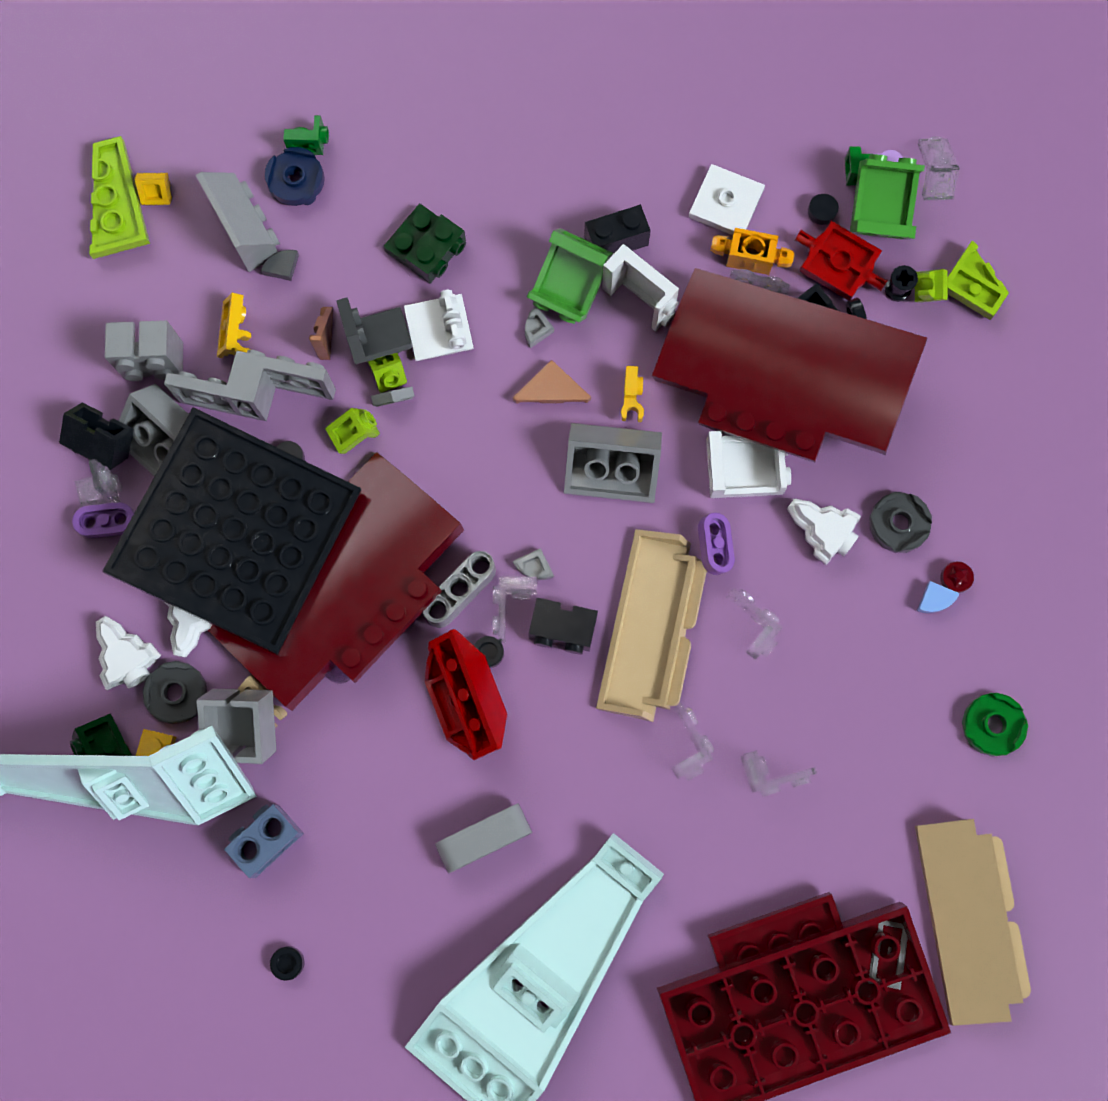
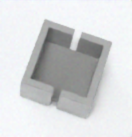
(155, 353)
(240, 722)

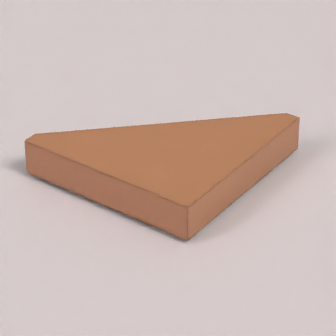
(323, 328)
(551, 386)

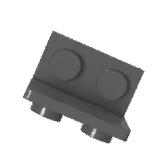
(374, 334)

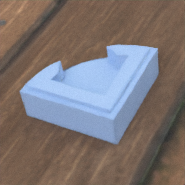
(936, 598)

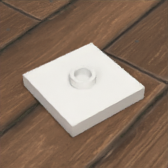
(726, 200)

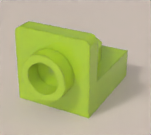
(388, 372)
(352, 429)

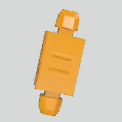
(758, 241)

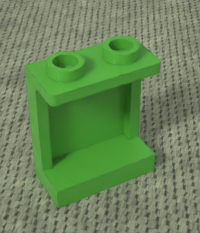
(886, 197)
(569, 276)

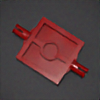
(840, 260)

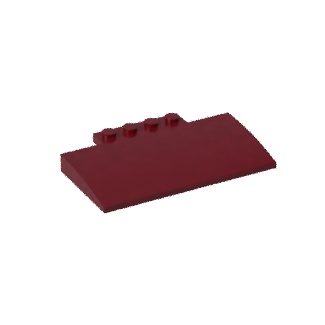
(787, 367)
(365, 590)
(798, 1001)

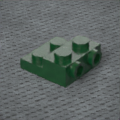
(426, 243)

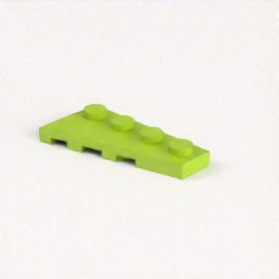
(115, 201)

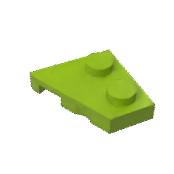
(975, 283)

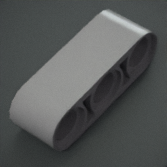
(465, 575)
(483, 838)

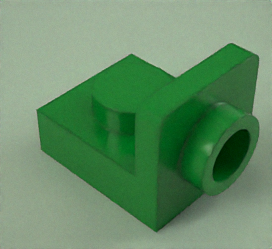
(309, 139)

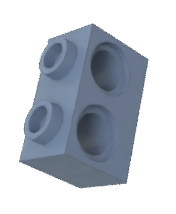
(268, 847)

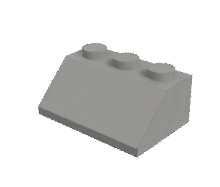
(240, 217)
(155, 425)
(612, 462)

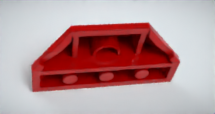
(465, 695)

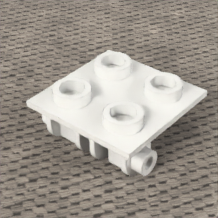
(438, 326)

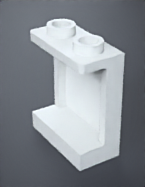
(644, 281)
(744, 468)

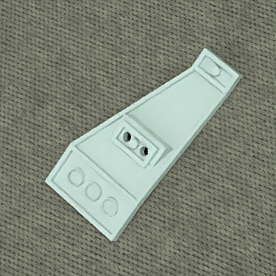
(177, 784)
(496, 1036)

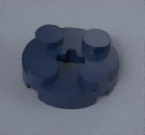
(298, 192)

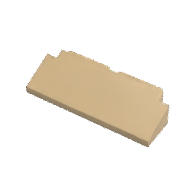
(648, 637)
(968, 908)

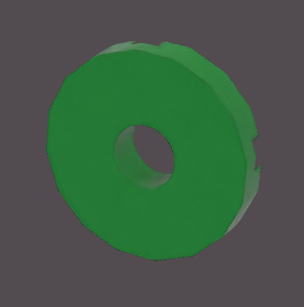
(976, 724)

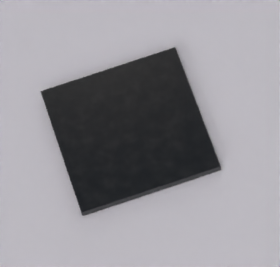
(233, 531)

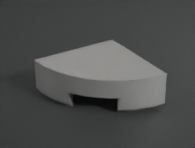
(537, 327)
(392, 396)
(534, 565)

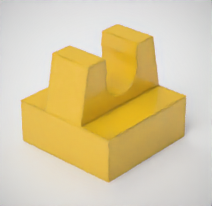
(153, 188)

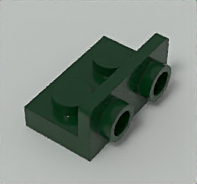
(99, 738)

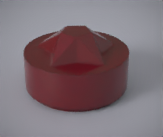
(957, 577)

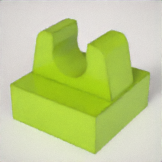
(931, 286)

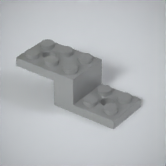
(251, 384)

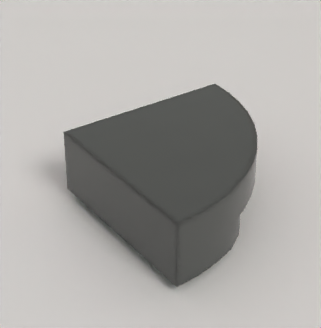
(281, 265)

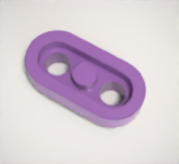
(106, 519)
(716, 544)

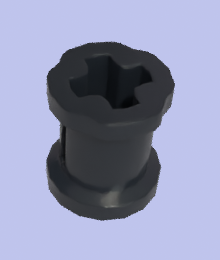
(901, 283)

